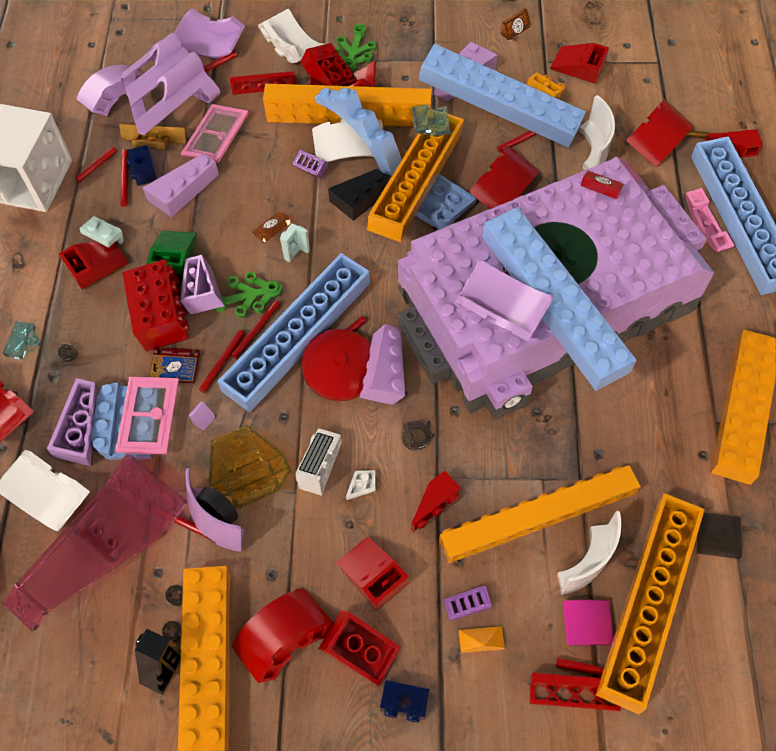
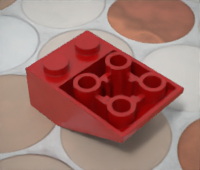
(581, 61)
(327, 66)
(92, 261)
(373, 572)

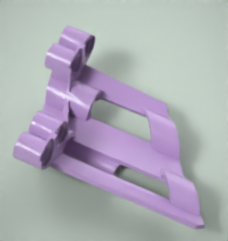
(182, 78)

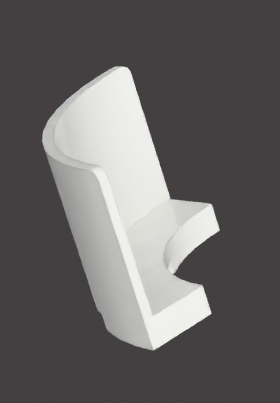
(287, 36)
(598, 132)
(339, 141)
(41, 492)
(601, 548)

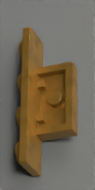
(157, 137)

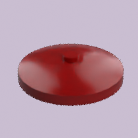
(336, 364)

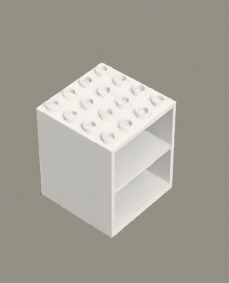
(30, 158)

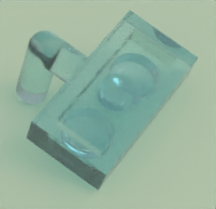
(19, 339)

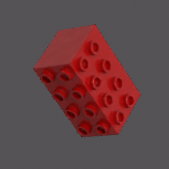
(155, 305)

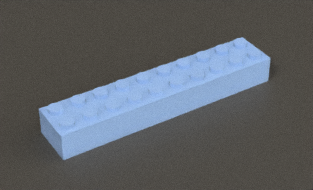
(501, 95)
(739, 208)
(571, 313)
(289, 335)

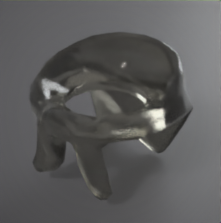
(407, 435)

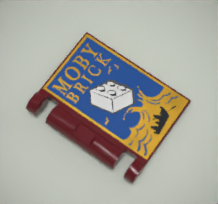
(174, 364)

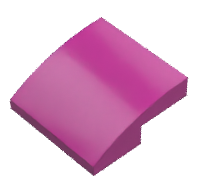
(587, 623)

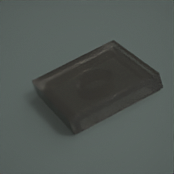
(720, 536)

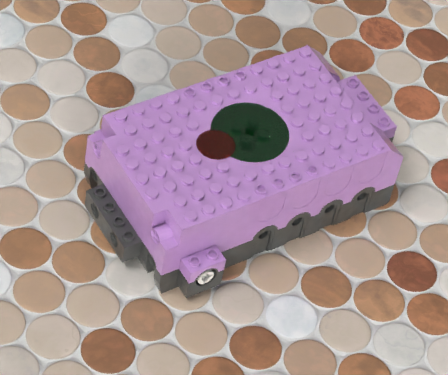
(626, 253)

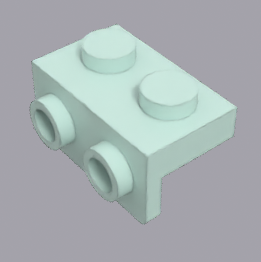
(102, 232)
(293, 240)

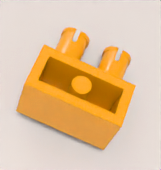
(546, 85)

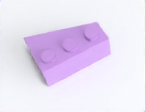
(199, 286)

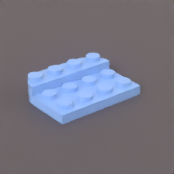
(444, 203)
(108, 420)

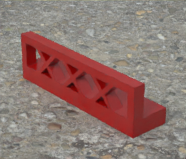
(257, 83)
(569, 683)

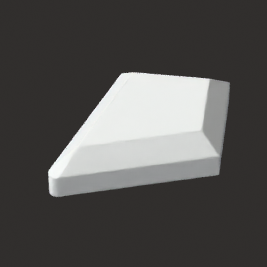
(361, 484)

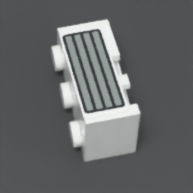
(318, 461)

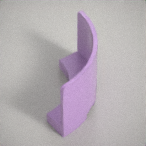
(208, 37)
(104, 88)
(504, 300)
(222, 533)

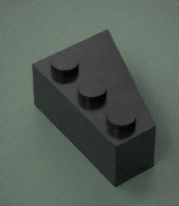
(358, 193)

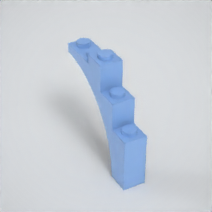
(364, 122)

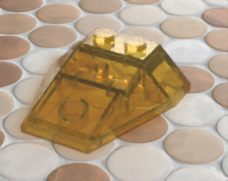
(246, 467)

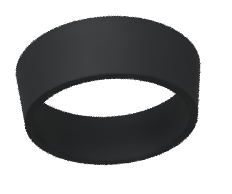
(211, 497)

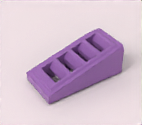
(320, 169)
(465, 596)

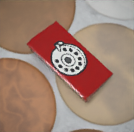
(602, 184)

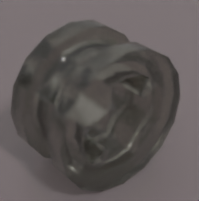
(63, 350)
(168, 595)
(167, 626)

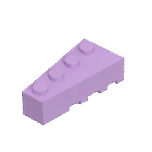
(477, 54)
(181, 185)
(385, 367)
(74, 429)

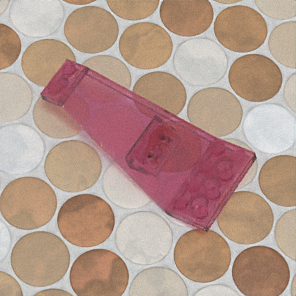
(130, 508)

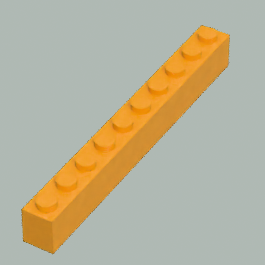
(538, 514)

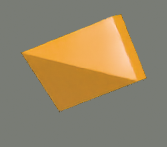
(481, 639)

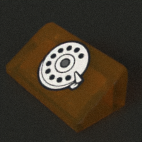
(516, 24)
(271, 226)

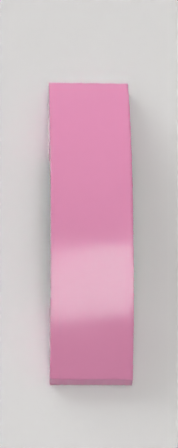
(705, 221)

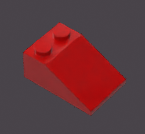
(359, 647)

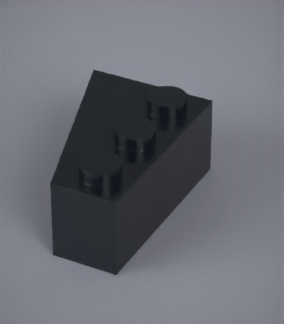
(156, 660)

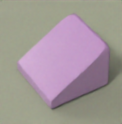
(201, 416)

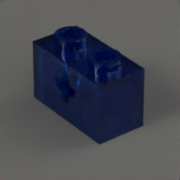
(141, 164)
(395, 692)

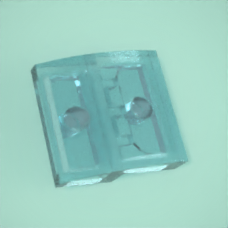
(431, 121)

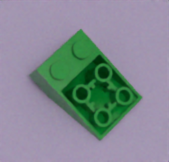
(174, 248)

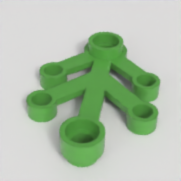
(359, 32)
(250, 294)

